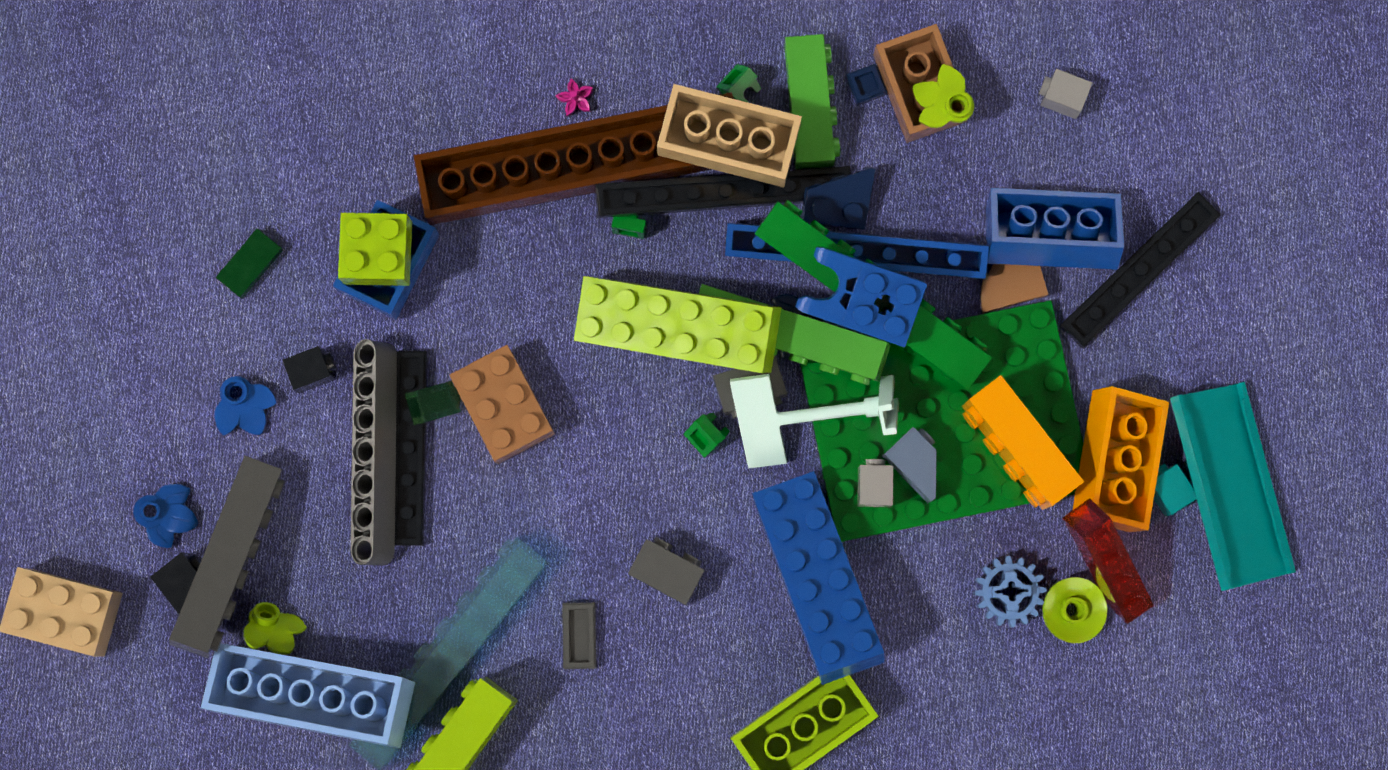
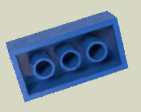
(1054, 228)

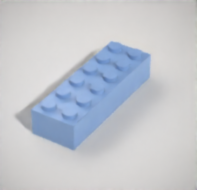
(308, 695)

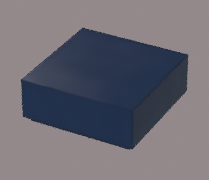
(866, 84)

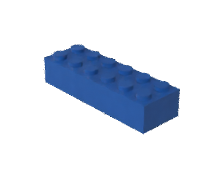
(818, 578)

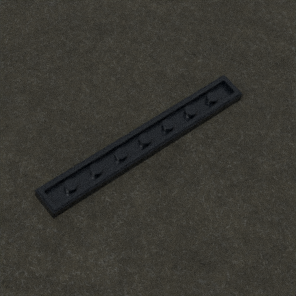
(705, 193)

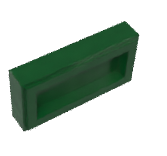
(249, 263)

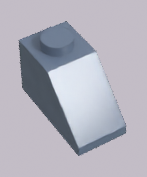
(915, 462)

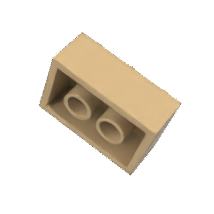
(60, 612)

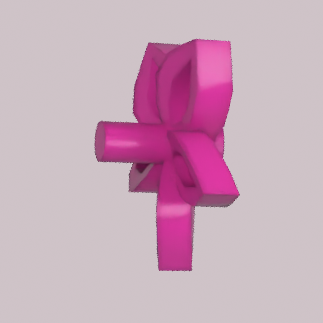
(575, 97)

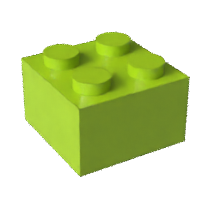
(375, 249)

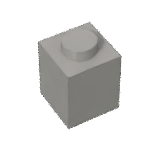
(1064, 93)
(875, 484)

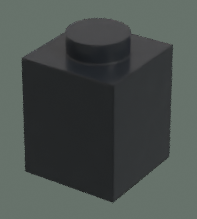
(310, 369)

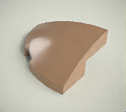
(1011, 285)

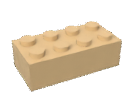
(728, 135)

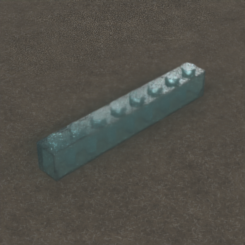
(462, 637)

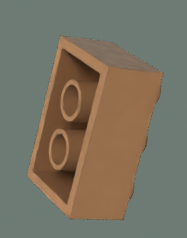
(905, 63)
(502, 404)

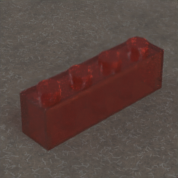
(1108, 560)

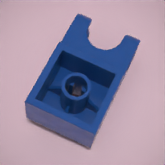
(855, 297)

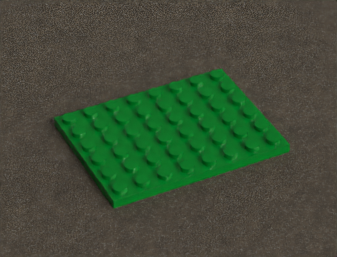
(968, 476)

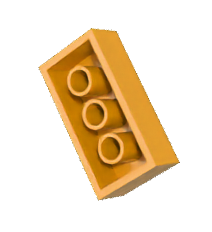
(1021, 444)
(1122, 455)

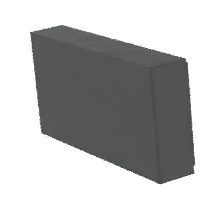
(579, 635)

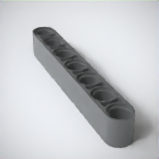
(373, 453)

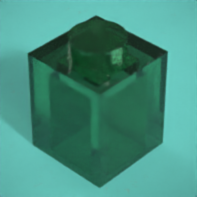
(433, 402)

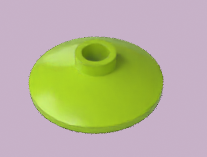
(1089, 614)

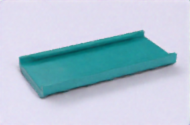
(1232, 485)

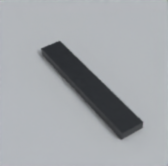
(1140, 270)
(410, 452)

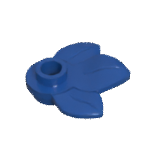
(244, 411)
(170, 514)

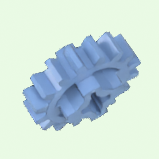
(1010, 607)

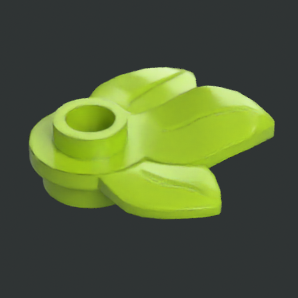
(939, 97)
(272, 629)

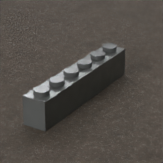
(226, 556)

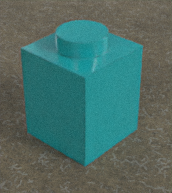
(1172, 490)

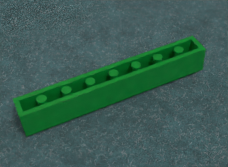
(929, 336)

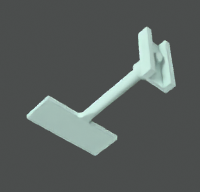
(761, 421)

